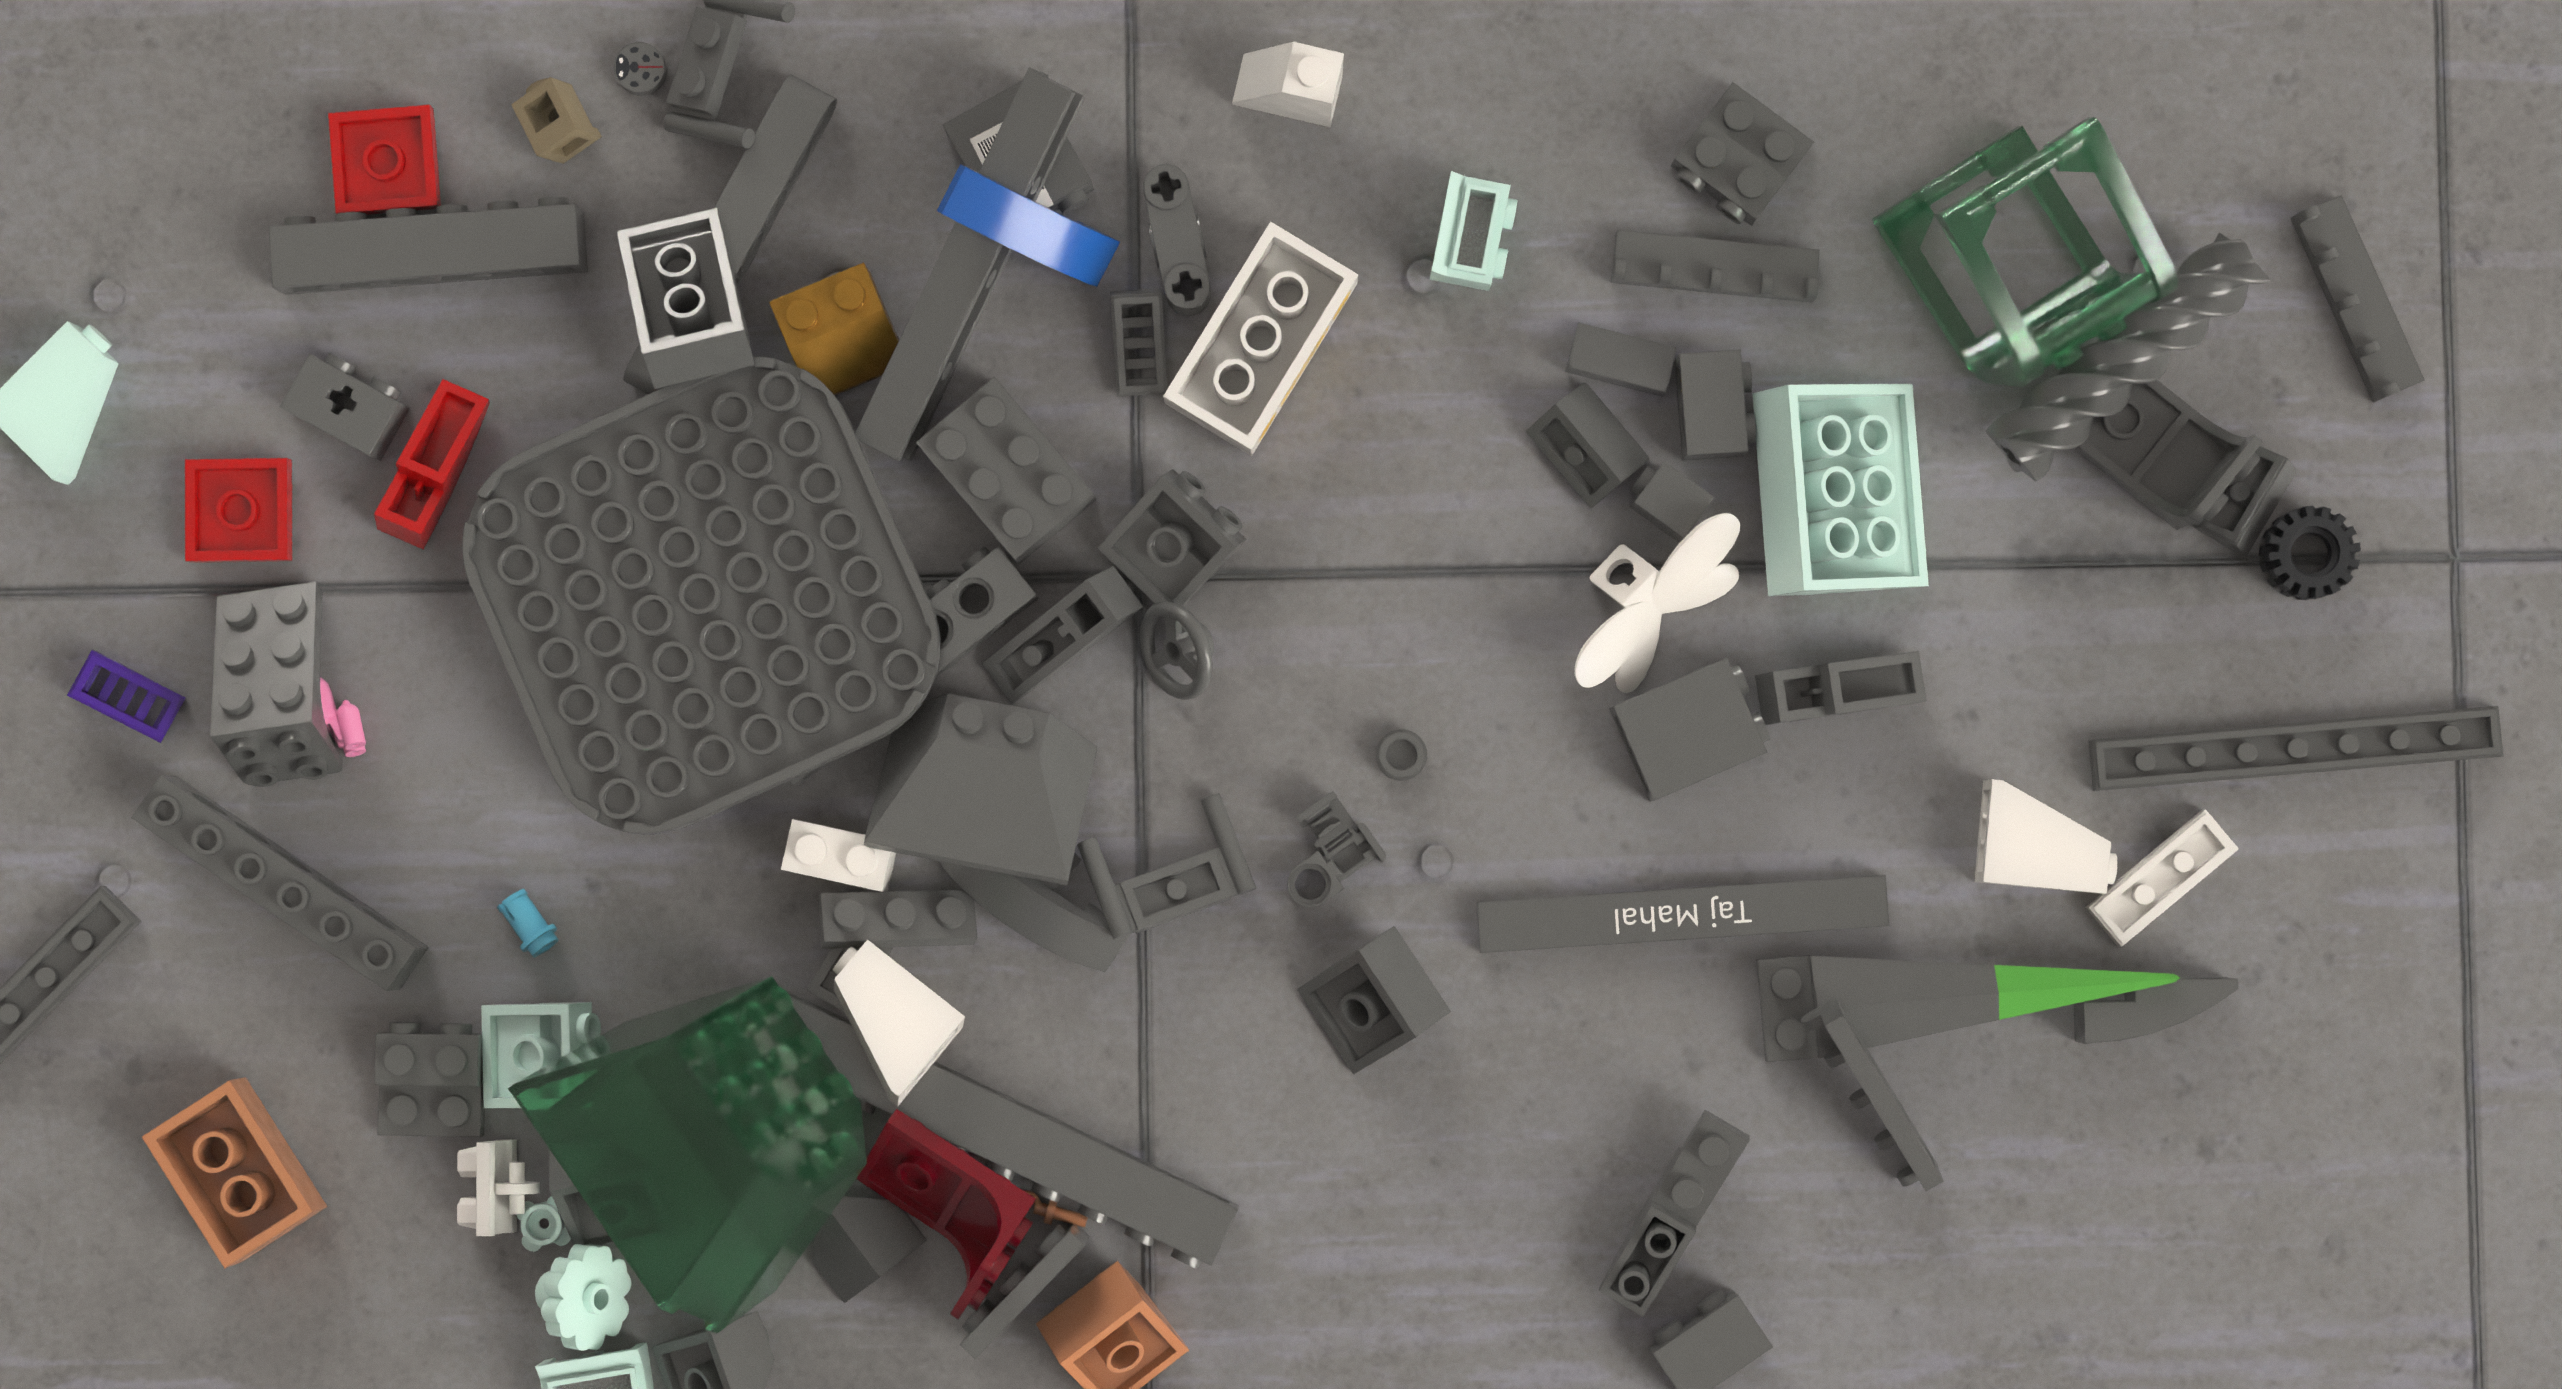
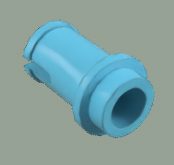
(528, 923)

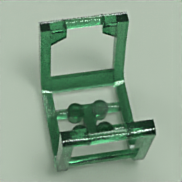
(2071, 313)

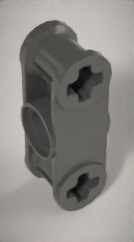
(1177, 239)

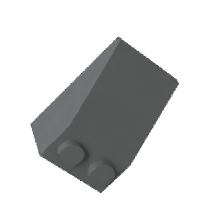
(685, 298)

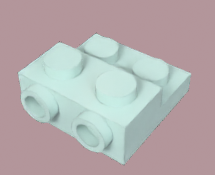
(527, 1038)

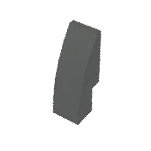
(1840, 688)
(2148, 1009)

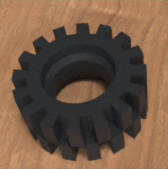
(2337, 540)

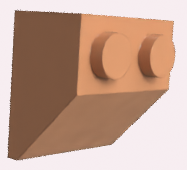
(1111, 1333)

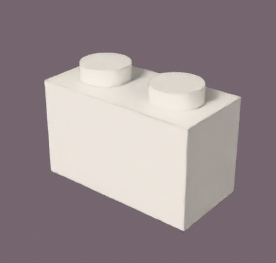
(836, 856)

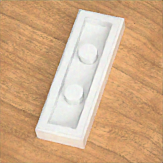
(2162, 878)

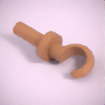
(1051, 1211)

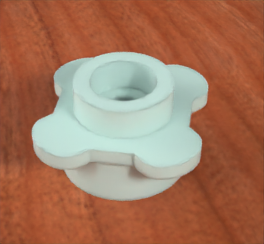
(533, 1234)

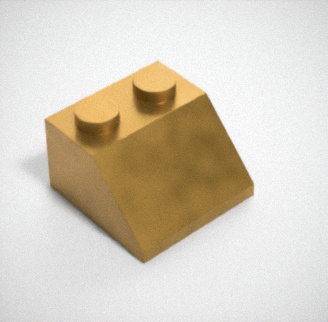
(838, 329)

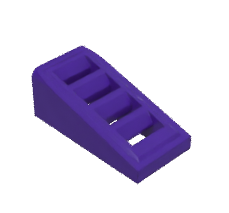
(89, 672)

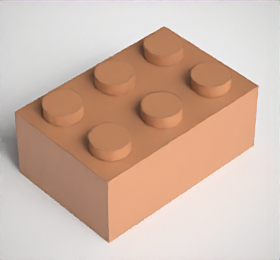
(234, 1171)

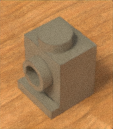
(555, 120)

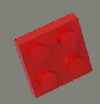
(384, 159)
(238, 510)

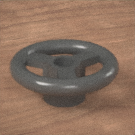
(1185, 646)

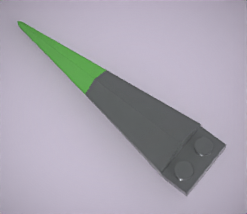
(1915, 998)

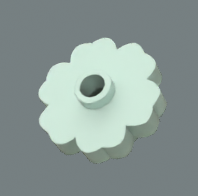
(584, 1296)

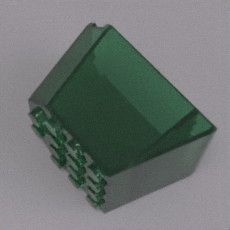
(704, 1143)

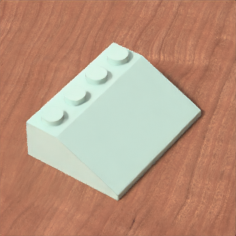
(1839, 488)

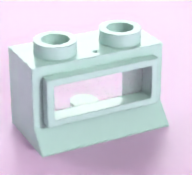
(1472, 231)
(599, 1370)

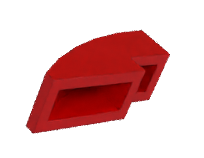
(431, 464)

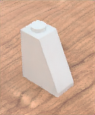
(1291, 82)
(2037, 846)
(894, 1017)

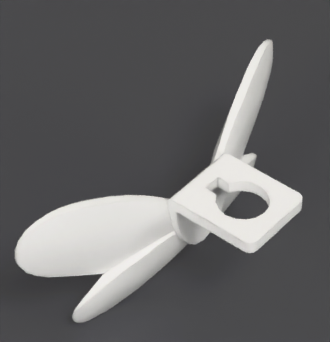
(1685, 581)

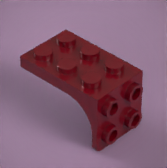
(952, 1196)

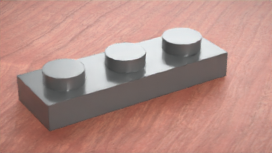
(897, 919)

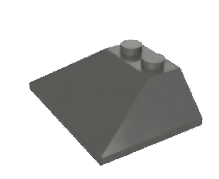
(984, 788)

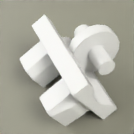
(498, 1187)

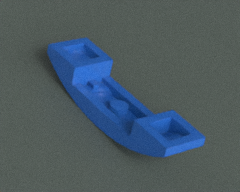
(1027, 226)

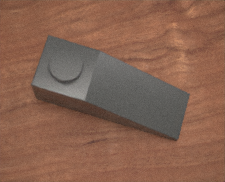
(1062, 633)

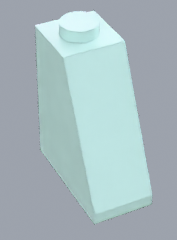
(58, 398)

